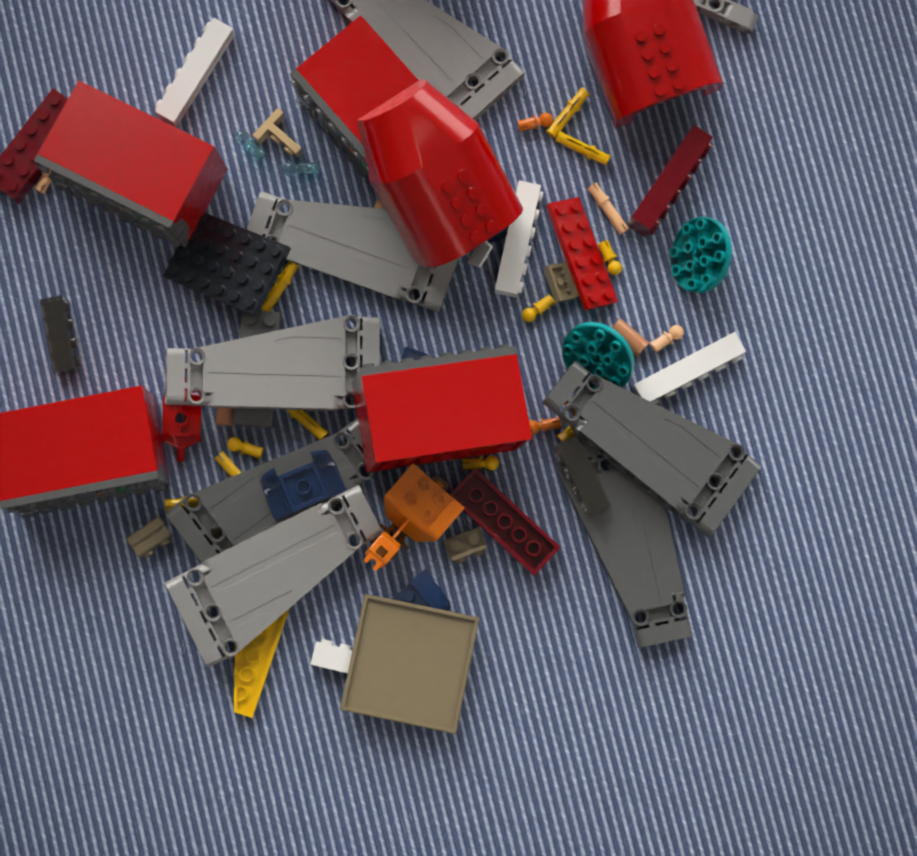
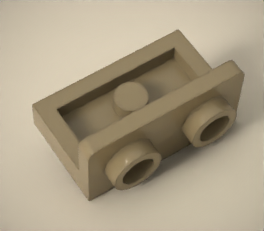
(561, 282)

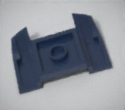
(302, 485)
(424, 592)

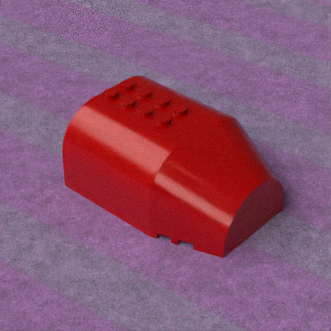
(647, 53)
(436, 175)

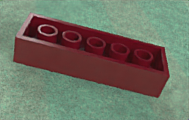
(17, 162)
(668, 184)
(505, 522)

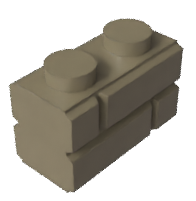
(150, 537)

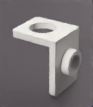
(480, 254)

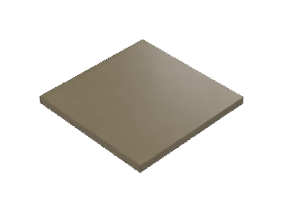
(409, 663)

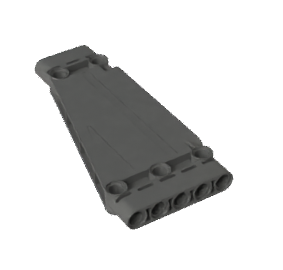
(655, 447)
(240, 504)
(636, 553)

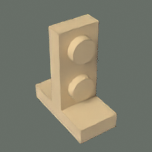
(270, 128)

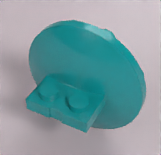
(702, 255)
(600, 352)

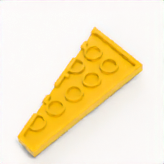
(253, 667)

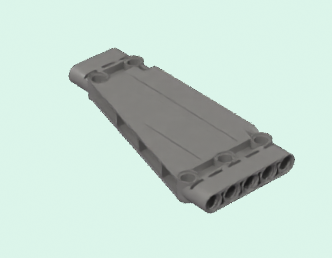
(440, 50)
(352, 246)
(277, 369)
(268, 573)

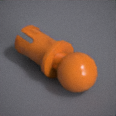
(544, 120)
(546, 424)

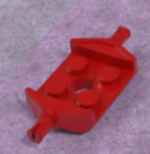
(184, 434)

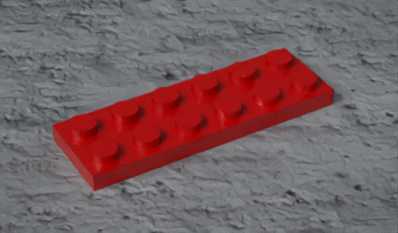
(581, 253)

